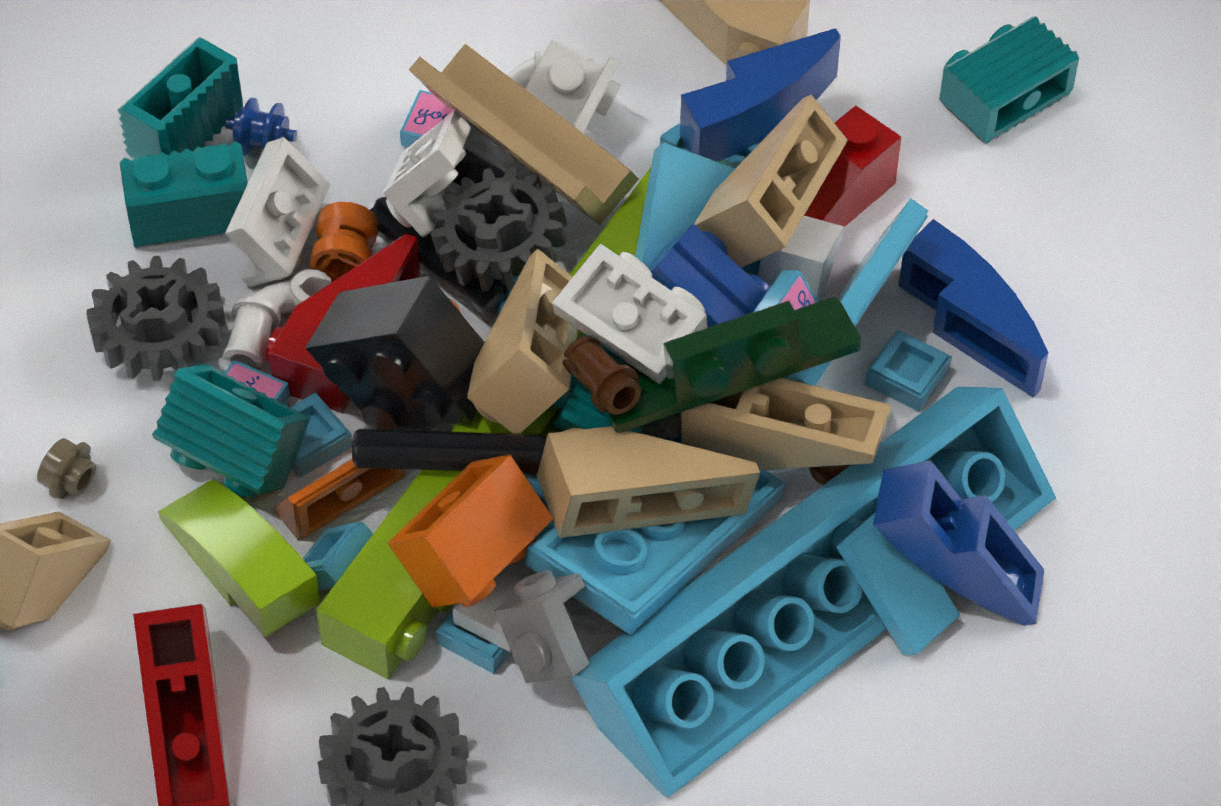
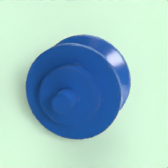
(257, 128)

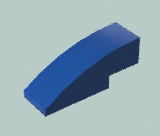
(757, 95)
(974, 307)
(959, 541)

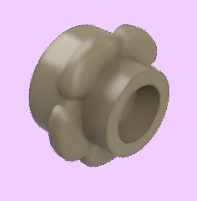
(66, 468)

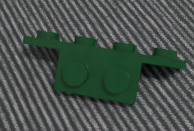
(740, 357)

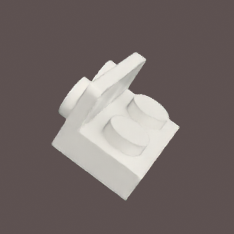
(574, 85)
(425, 173)
(277, 213)
(628, 309)

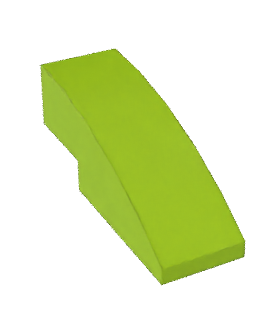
(242, 556)

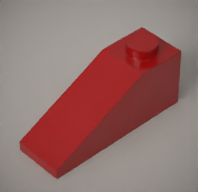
(861, 171)
(287, 345)
(182, 706)

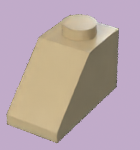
(43, 564)

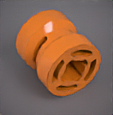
(345, 238)

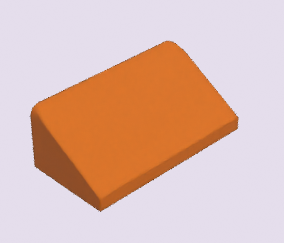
(333, 496)

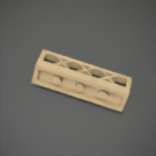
(529, 132)

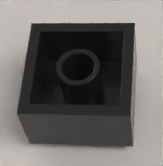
(399, 354)

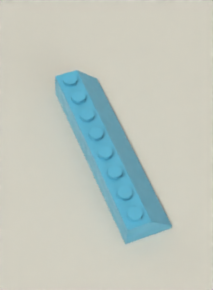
(786, 602)

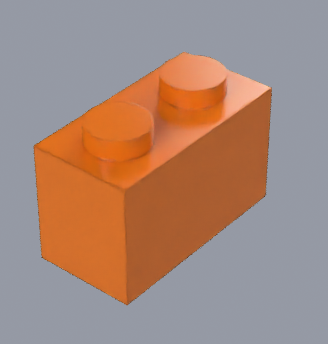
(471, 532)

